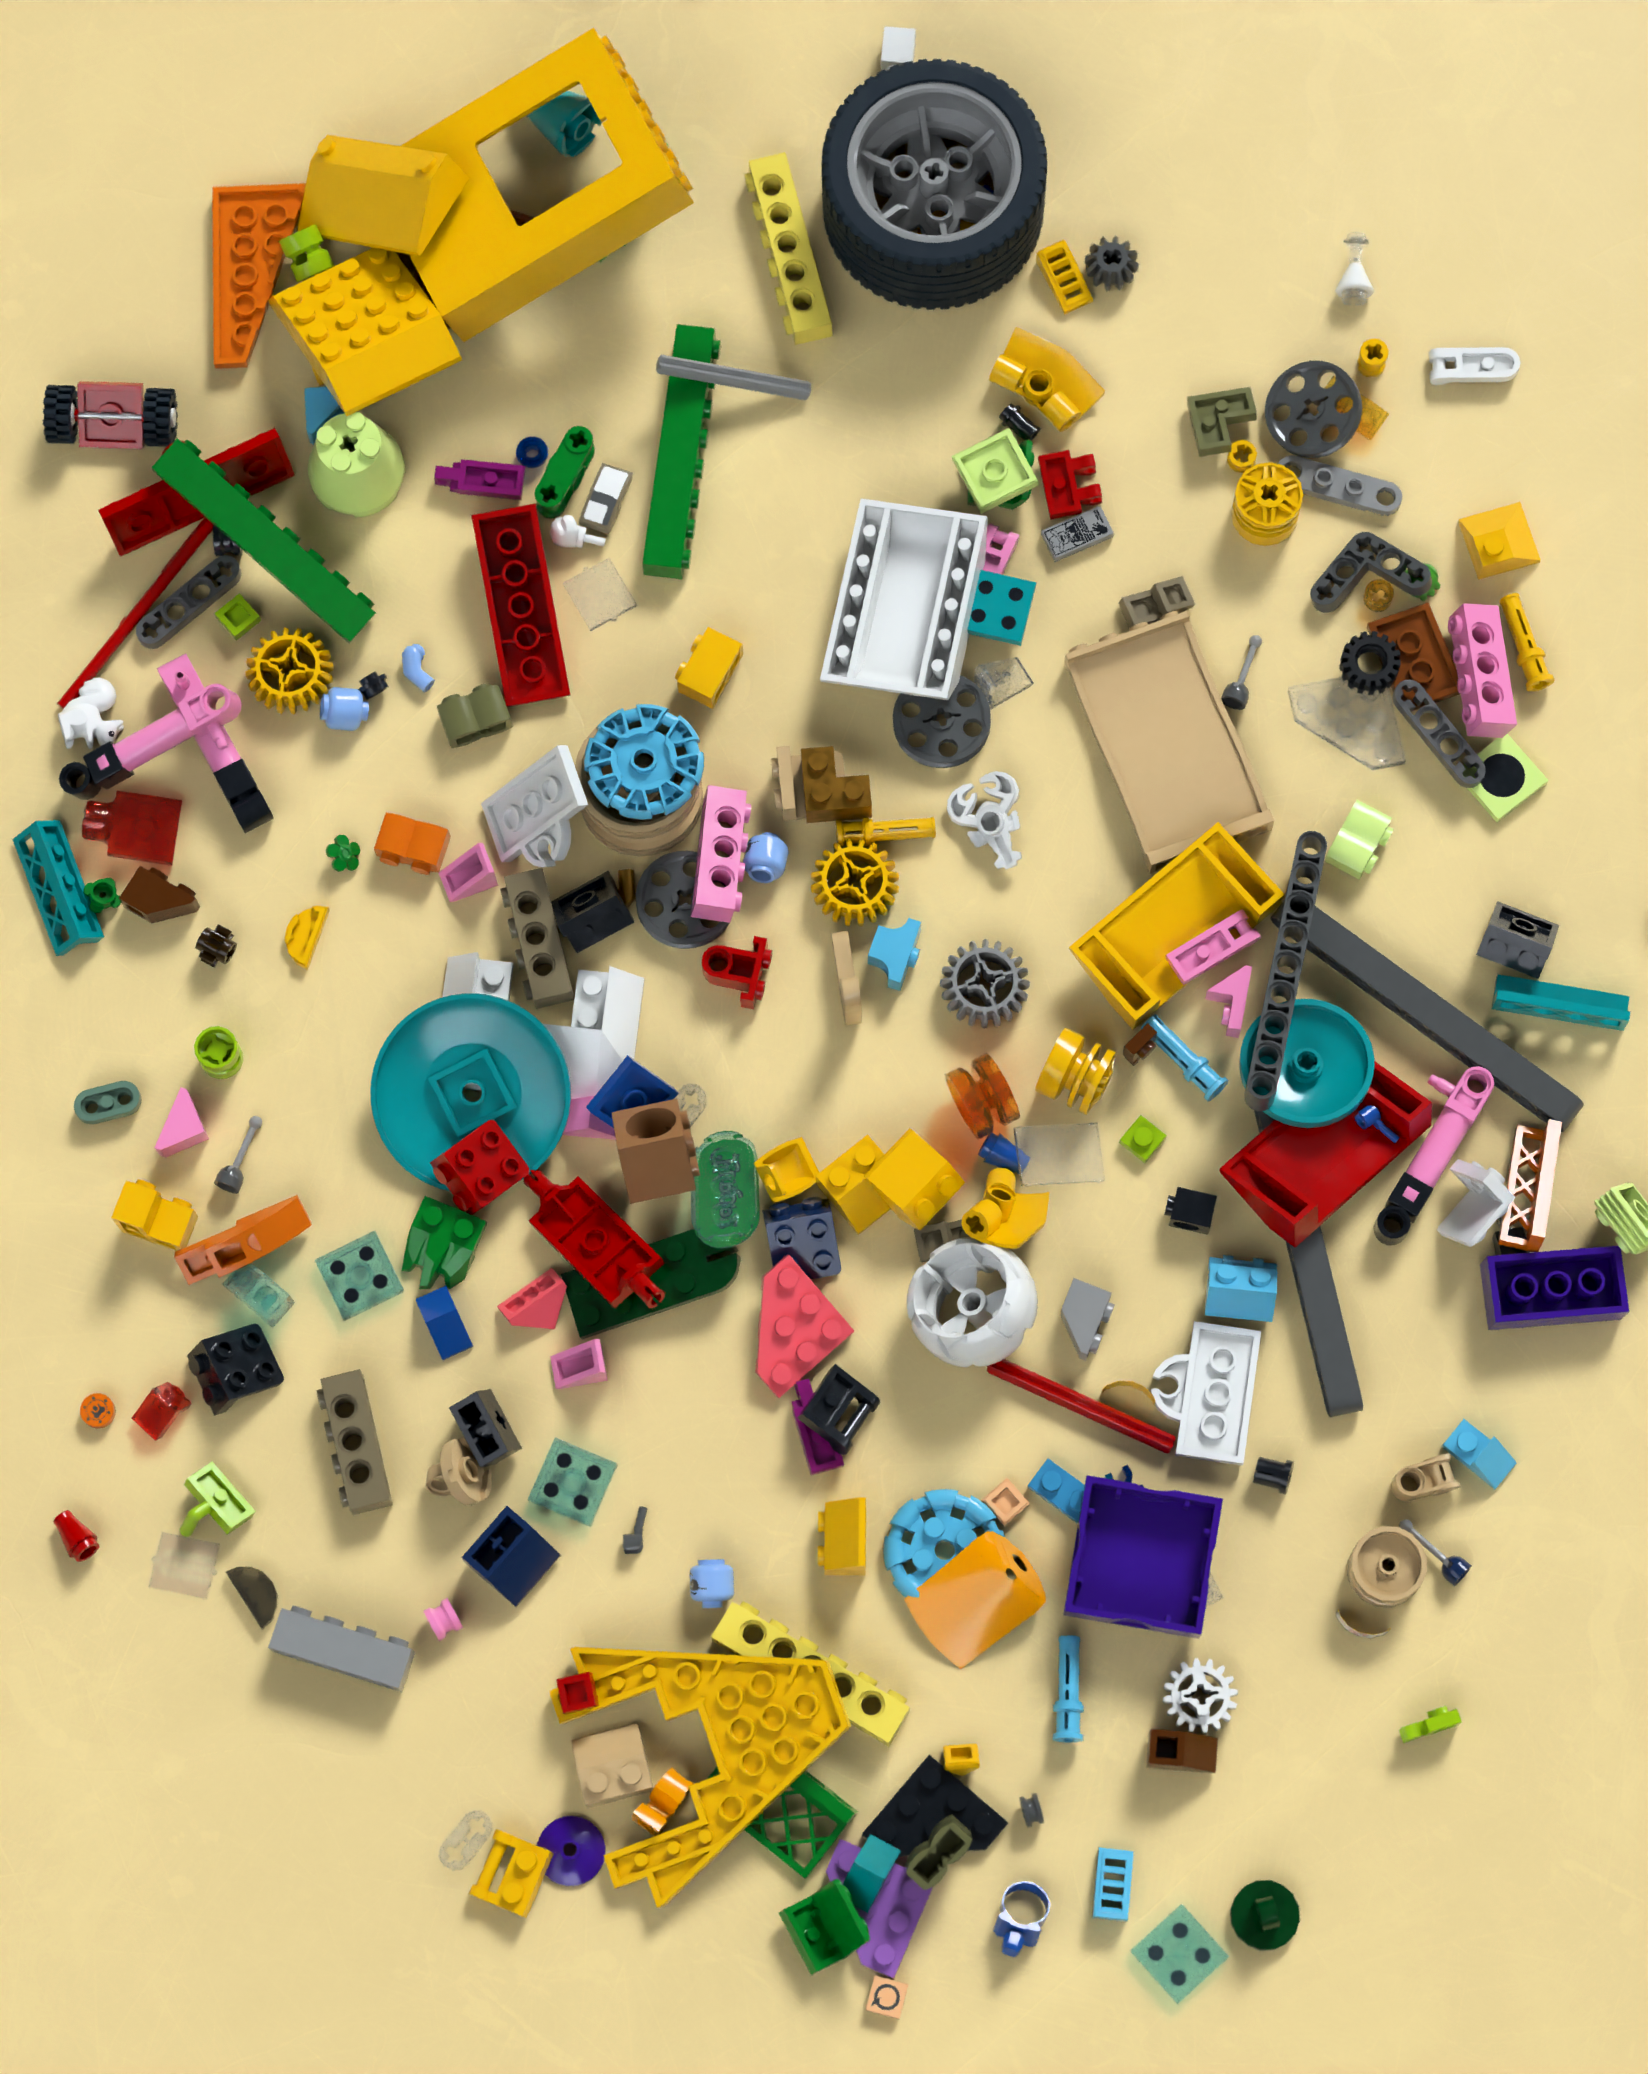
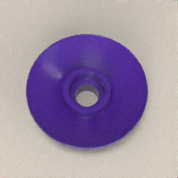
(589, 1855)

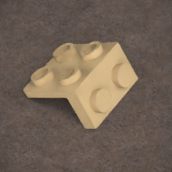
(791, 792)

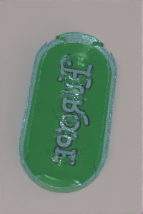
(726, 1191)

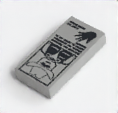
(1077, 533)

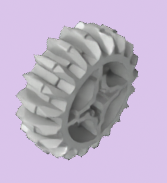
(997, 980)

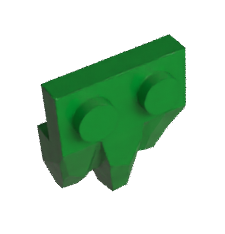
(442, 1243)

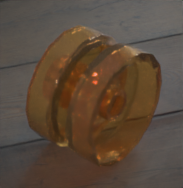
(982, 1096)

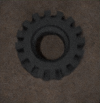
(1373, 644)

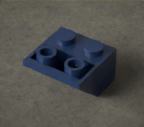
(511, 1556)

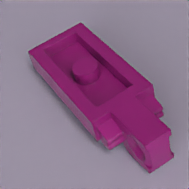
(482, 479)
(817, 1451)

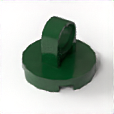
(1265, 1915)

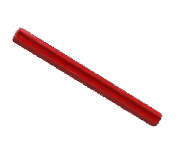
(1083, 1405)

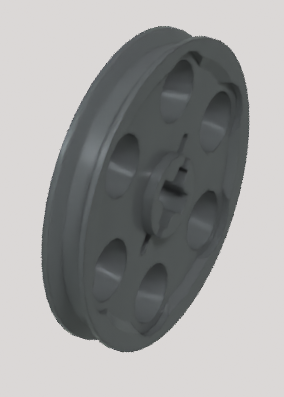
(1313, 393)
(952, 732)
(668, 897)

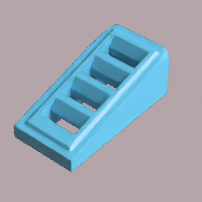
(1108, 1912)

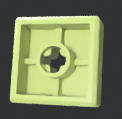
(1627, 1215)

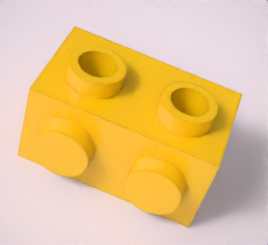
(709, 667)

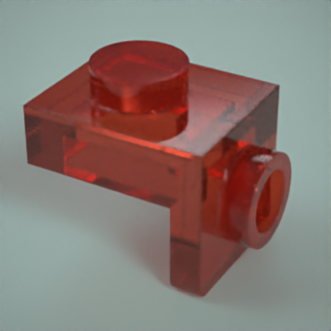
(161, 1409)

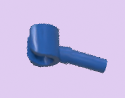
(1371, 1116)

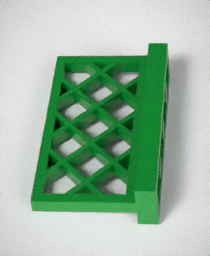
(823, 1799)

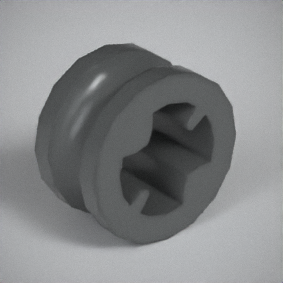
(1031, 1810)

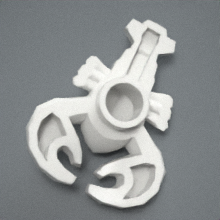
(991, 817)

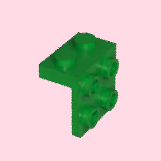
(825, 1926)

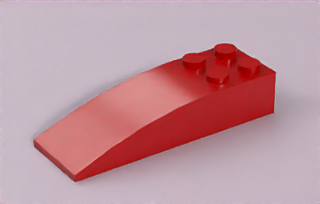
(520, 605)

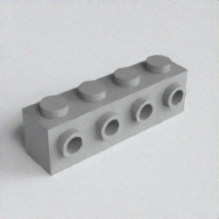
(342, 1649)

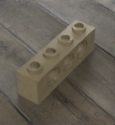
(532, 888)
(375, 1491)

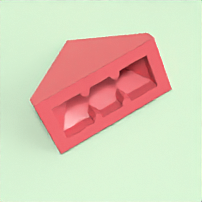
(536, 1303)

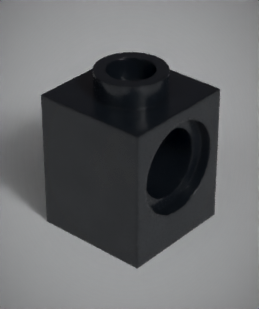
(1191, 1210)

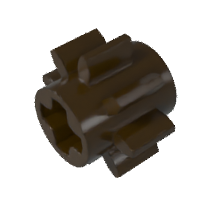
(216, 945)

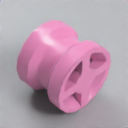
(443, 1619)

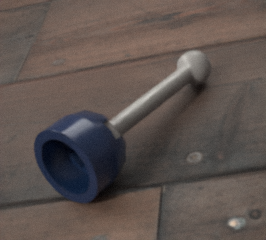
(1453, 1567)

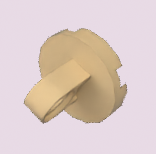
(461, 1474)

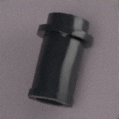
(1018, 422)

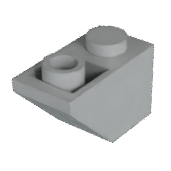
(1083, 1313)

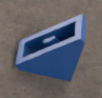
(444, 1322)

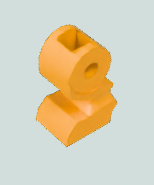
(662, 1803)

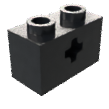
(485, 1428)

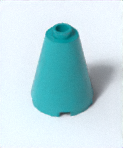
(567, 122)

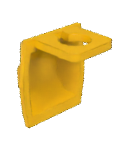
(787, 1170)

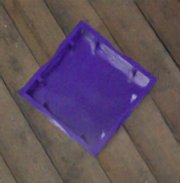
(1142, 1557)

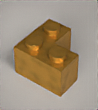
(832, 796)

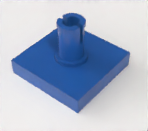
(629, 1088)

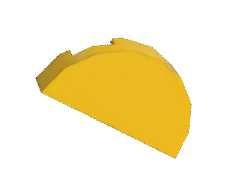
(304, 933)

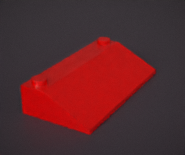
(1306, 1174)

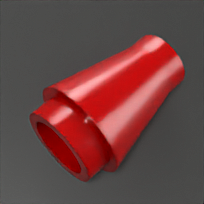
(76, 1537)

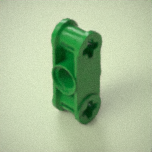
(564, 472)

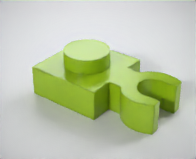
(1437, 1721)

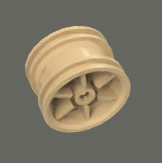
(639, 836)

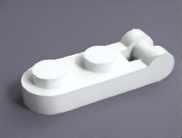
(1473, 365)

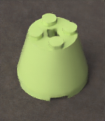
(360, 479)

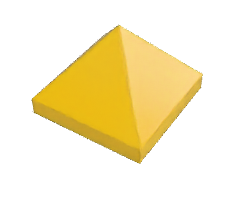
(961, 1758)

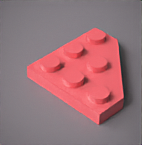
(794, 1326)

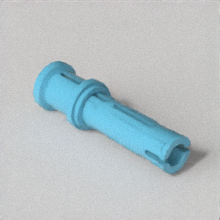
(1194, 1067)
(1068, 1710)

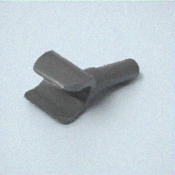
(634, 1542)

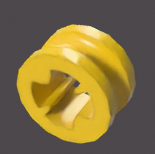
(1247, 447)

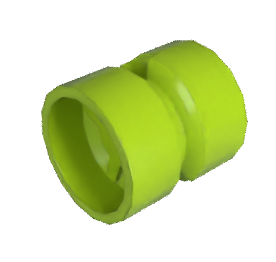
(309, 264)
(218, 1052)

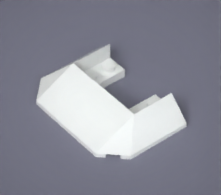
(602, 1017)

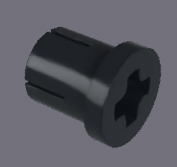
(1273, 1474)

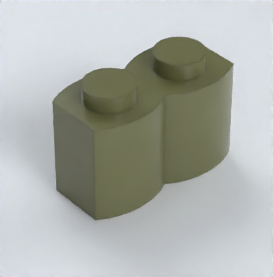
(474, 715)
(931, 1858)

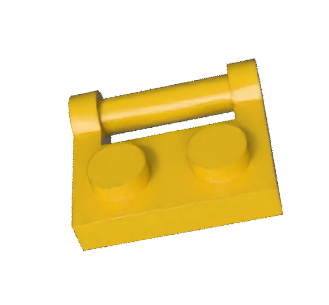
(521, 1877)

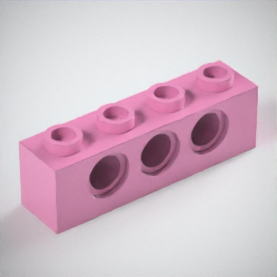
(1482, 670)
(711, 901)

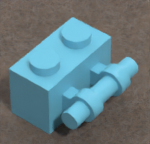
(1241, 1289)

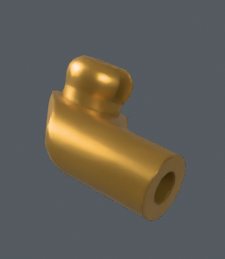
(627, 886)

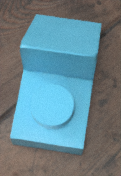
(1480, 1454)

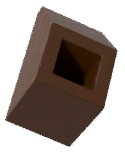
(155, 898)
(1181, 1751)

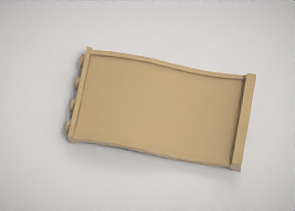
(1167, 737)

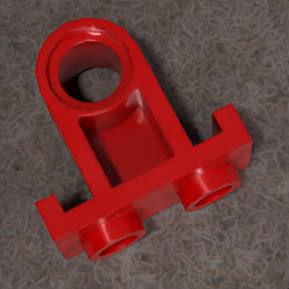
(742, 971)

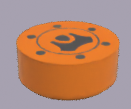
(97, 1410)

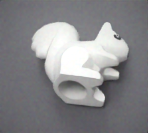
(83, 718)

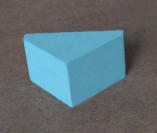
(319, 408)

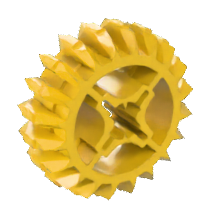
(313, 678)
(867, 875)

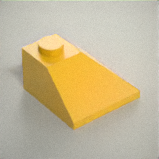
(1499, 540)

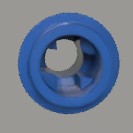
(999, 1152)

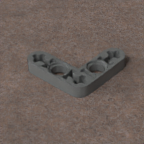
(1362, 563)

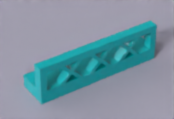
(61, 881)
(1561, 1002)

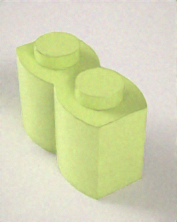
(1359, 839)

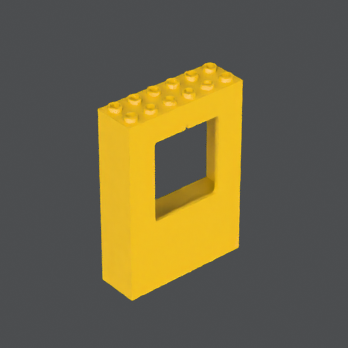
(479, 257)

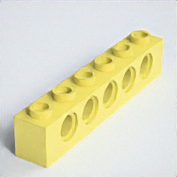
(775, 173)
(880, 1726)

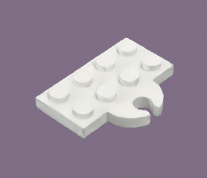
(537, 810)
(1212, 1392)

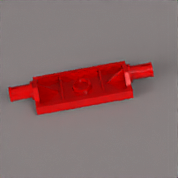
(595, 1240)

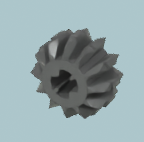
(1111, 273)

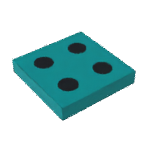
(1001, 607)

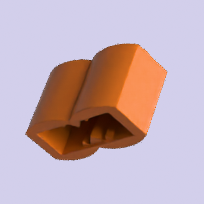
(412, 843)

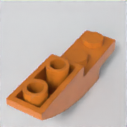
(245, 1243)

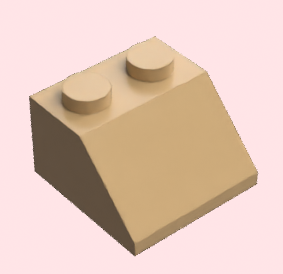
(612, 1765)

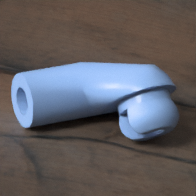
(412, 669)

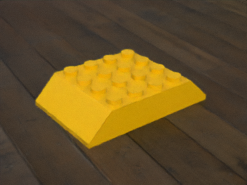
(366, 328)

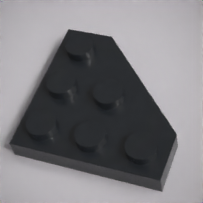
(924, 1802)

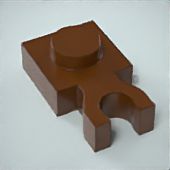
(1140, 1045)

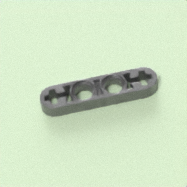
(192, 606)
(1434, 736)

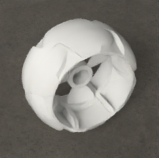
(998, 1317)

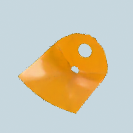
(974, 1601)

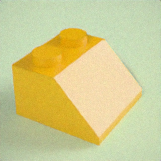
(914, 1180)
(849, 1190)
(844, 1537)

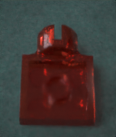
(135, 826)

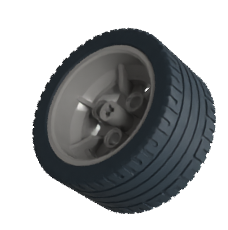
(919, 107)

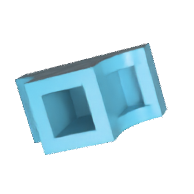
(895, 951)

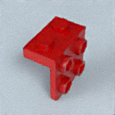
(480, 1167)

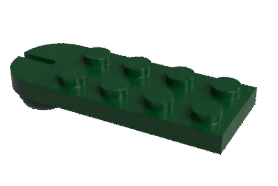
(683, 1278)

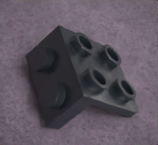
(234, 1366)

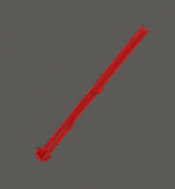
(131, 620)

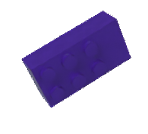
(1554, 1287)

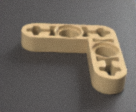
(847, 981)

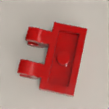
(1060, 485)

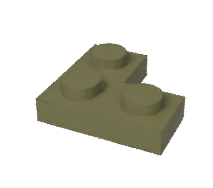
(1212, 414)

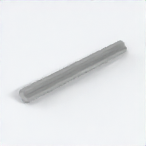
(733, 377)

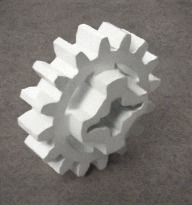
(1198, 1680)

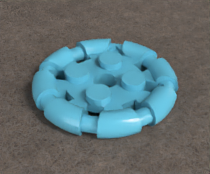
(648, 780)
(931, 1533)

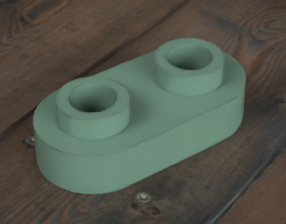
(108, 1102)

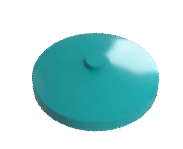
(1323, 1065)

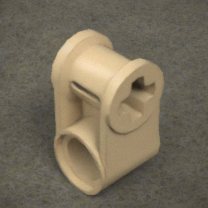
(1431, 1478)

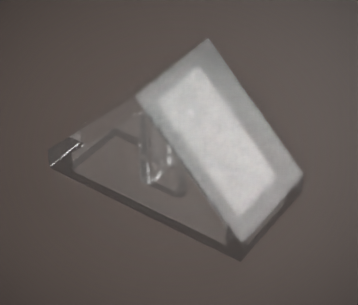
(1001, 680)

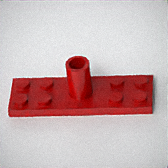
(161, 510)

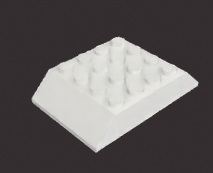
(906, 599)

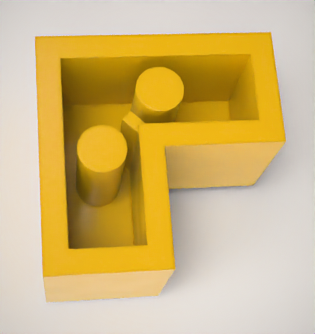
(149, 1217)

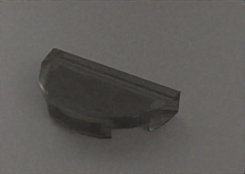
(256, 1591)

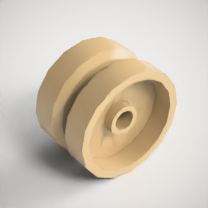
(1381, 1586)

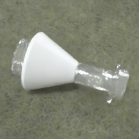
(1355, 286)

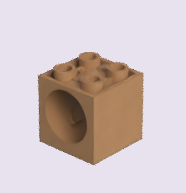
(655, 1150)

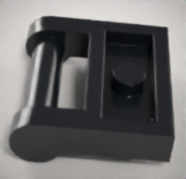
(829, 1404)

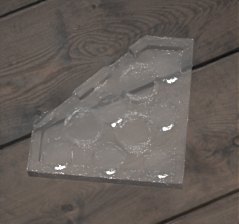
(1350, 721)

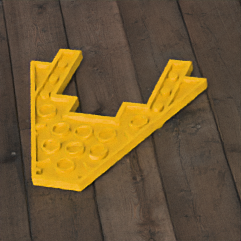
(764, 1729)

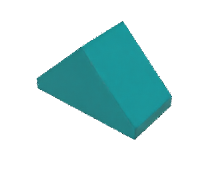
(870, 1872)

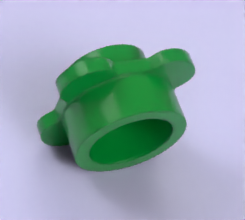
(100, 886)

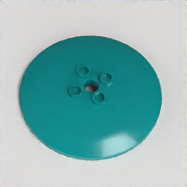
(460, 1042)

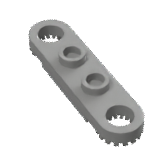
(1343, 486)

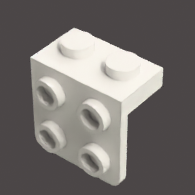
(1479, 1207)

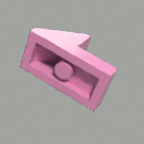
(1232, 991)

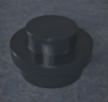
(373, 685)

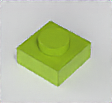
(237, 616)
(1142, 1139)

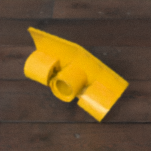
(1067, 383)
(1005, 1216)

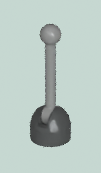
(1236, 693)
(230, 1177)

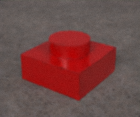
(577, 1692)

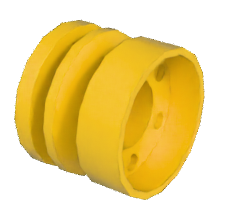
(1267, 520)
(1076, 1071)

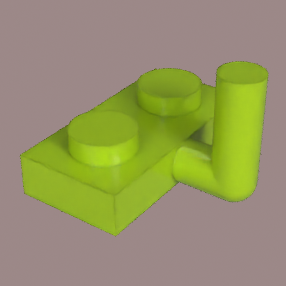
(216, 1498)

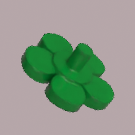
(343, 853)

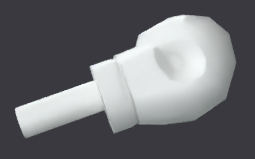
(568, 534)

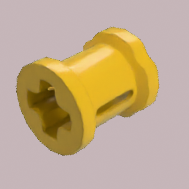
(1369, 349)

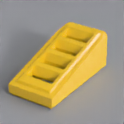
(1055, 252)

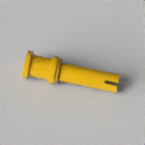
(1530, 656)
(925, 828)

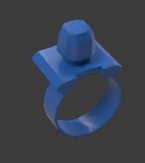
(1016, 1934)

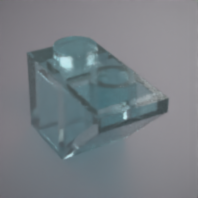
(259, 1293)

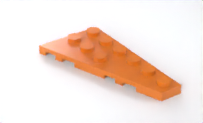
(247, 262)

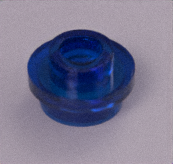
(528, 444)

